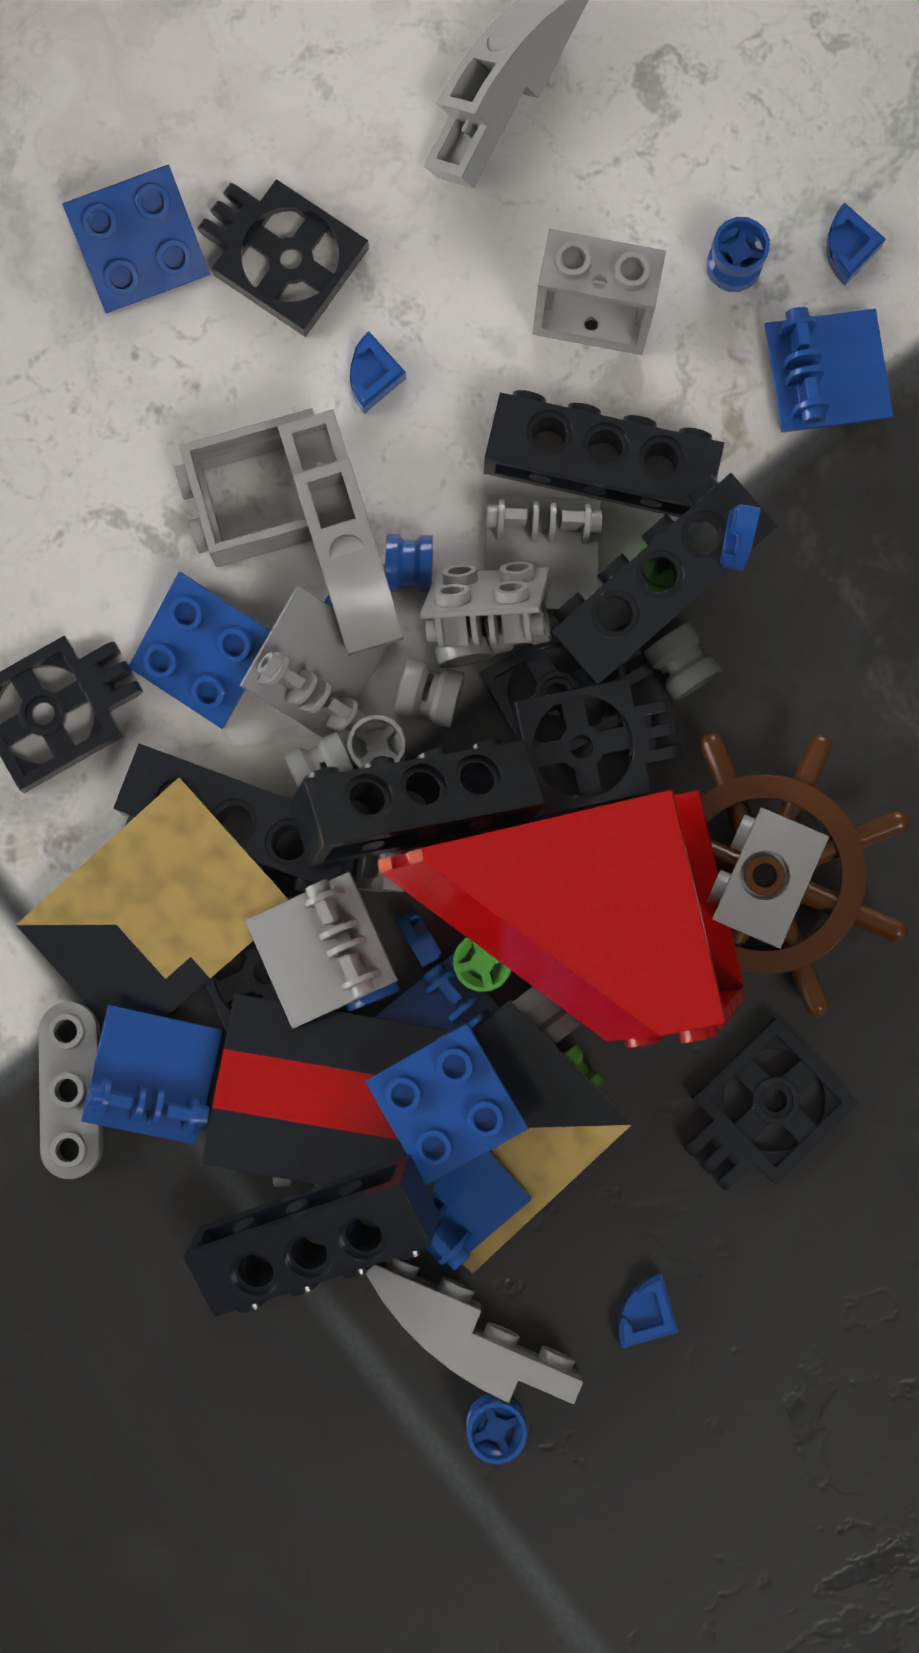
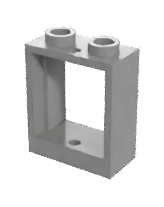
(619, 308)
(220, 451)

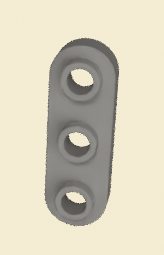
(57, 1063)

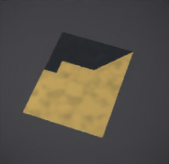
(153, 909)
(564, 1114)

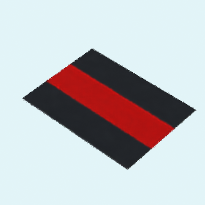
(299, 1096)

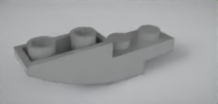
(504, 63)
(341, 532)
(444, 1324)

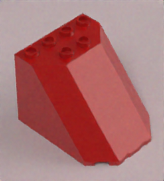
(596, 913)

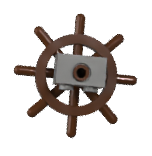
(775, 862)

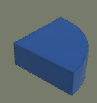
(851, 243)
(373, 373)
(739, 536)
(419, 938)
(646, 1313)

